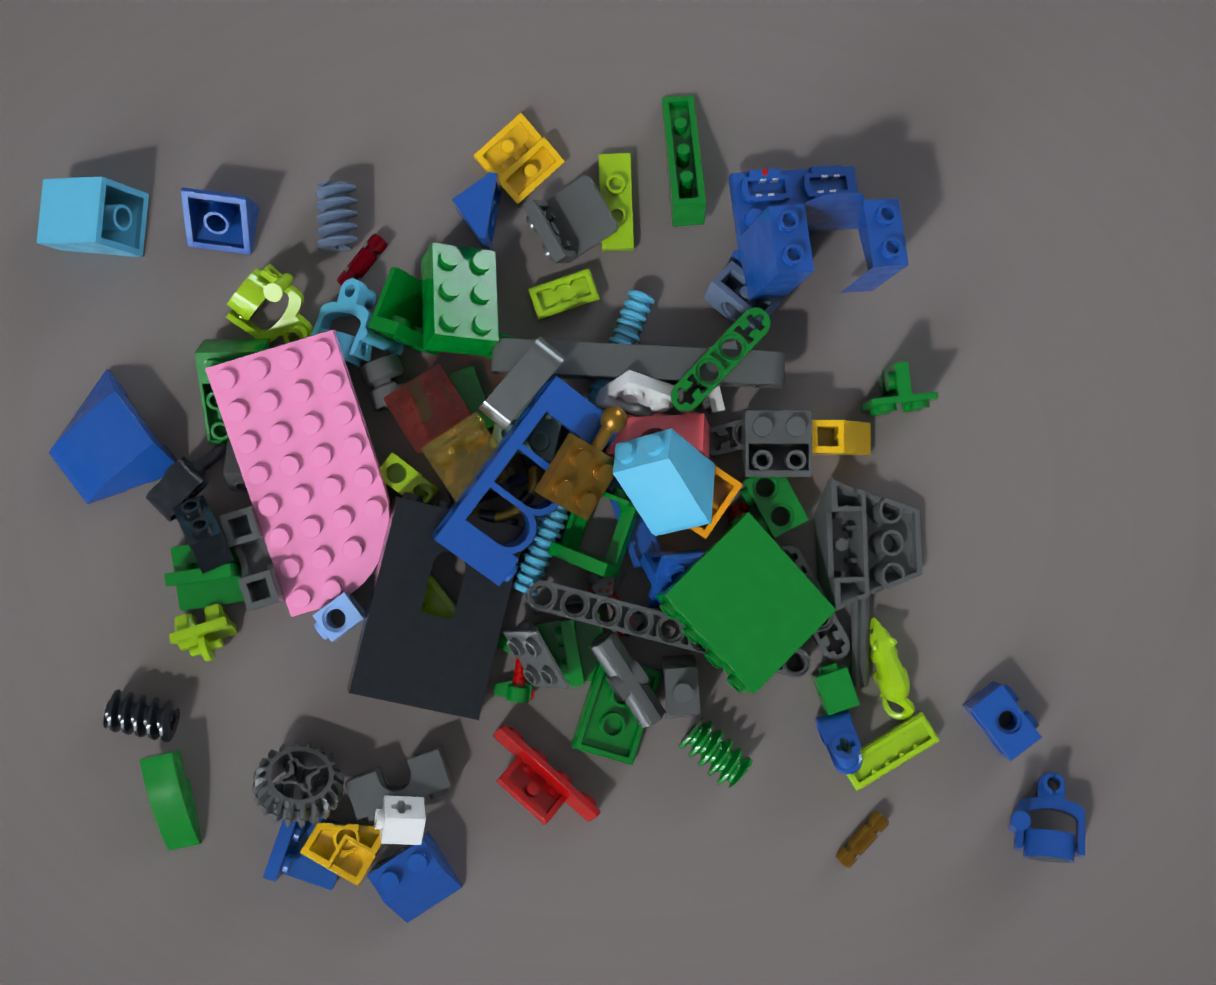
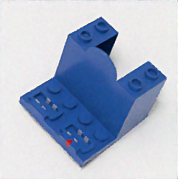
(781, 207)

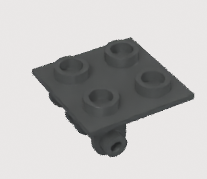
(535, 657)

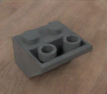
(777, 443)

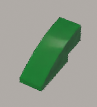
(171, 799)

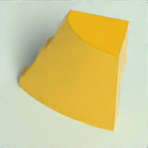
(344, 849)

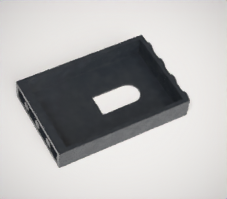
(420, 655)

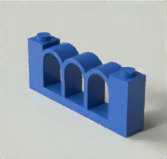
(495, 558)

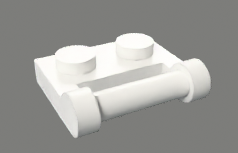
(637, 394)

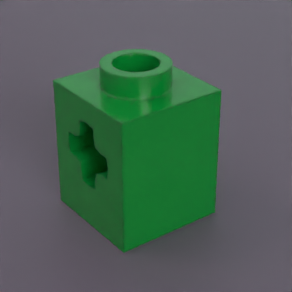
(835, 688)

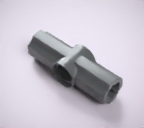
(627, 679)

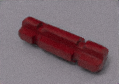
(363, 259)

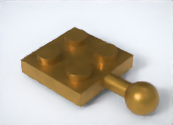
(581, 469)

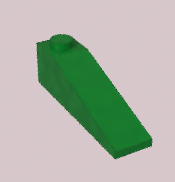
(683, 161)

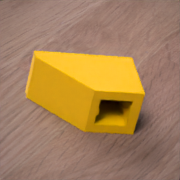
(841, 437)

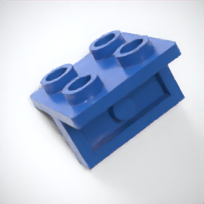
(665, 569)

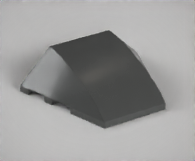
(864, 543)

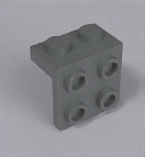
(571, 220)

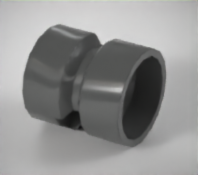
(384, 377)

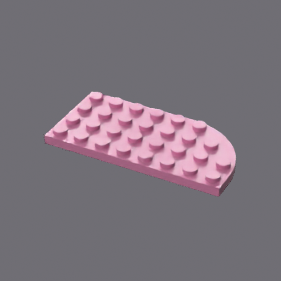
(306, 466)

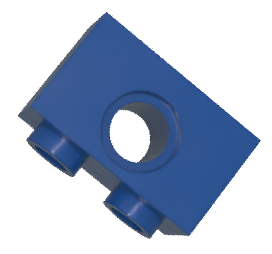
(1017, 734)

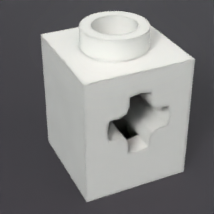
(401, 820)

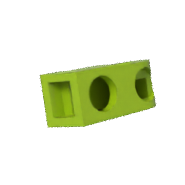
(405, 478)

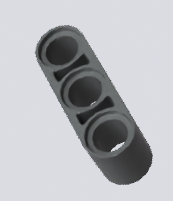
(522, 383)

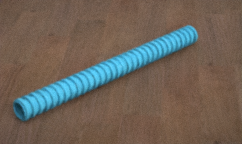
(550, 524)

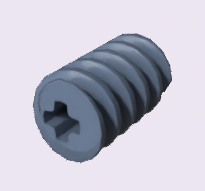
(335, 216)

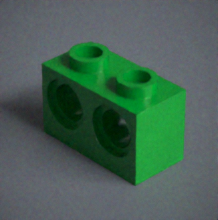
(781, 496)

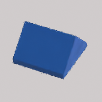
(479, 208)
(219, 220)

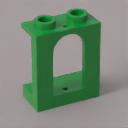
(569, 547)

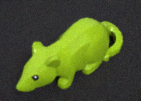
(889, 674)

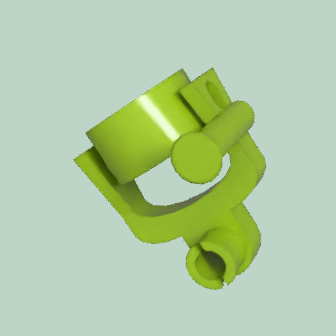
(264, 286)

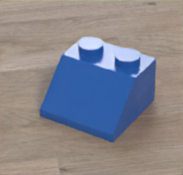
(414, 878)

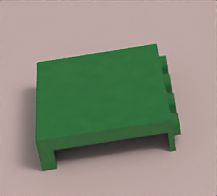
(746, 605)

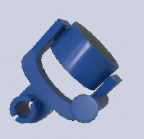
(1044, 843)

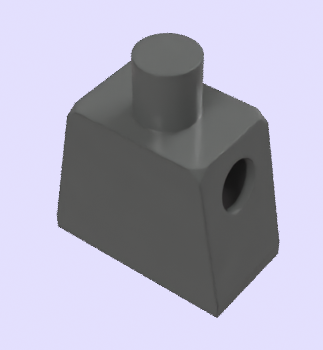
(680, 686)

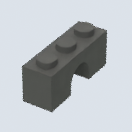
(259, 578)
(429, 776)

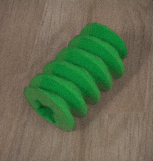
(717, 753)

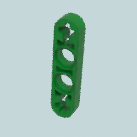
(717, 357)

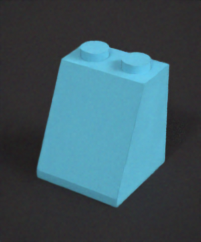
(92, 216)
(666, 481)

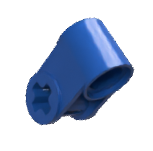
(840, 737)

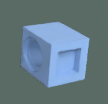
(349, 606)

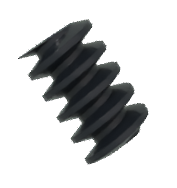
(140, 717)

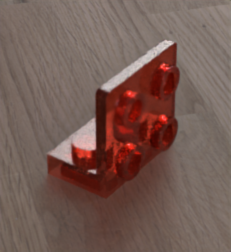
(427, 407)

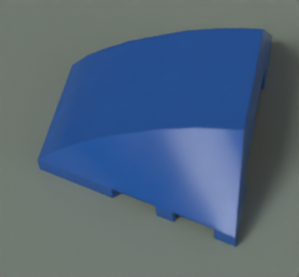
(109, 445)

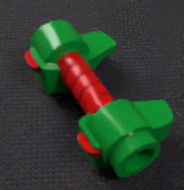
(515, 690)

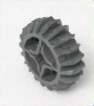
(292, 794)

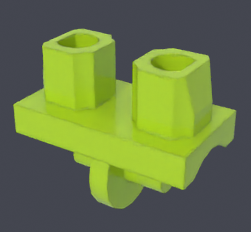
(206, 636)

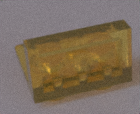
(462, 453)

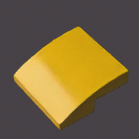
(519, 158)

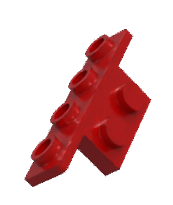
(536, 783)

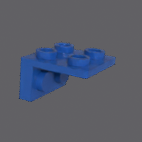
(289, 861)

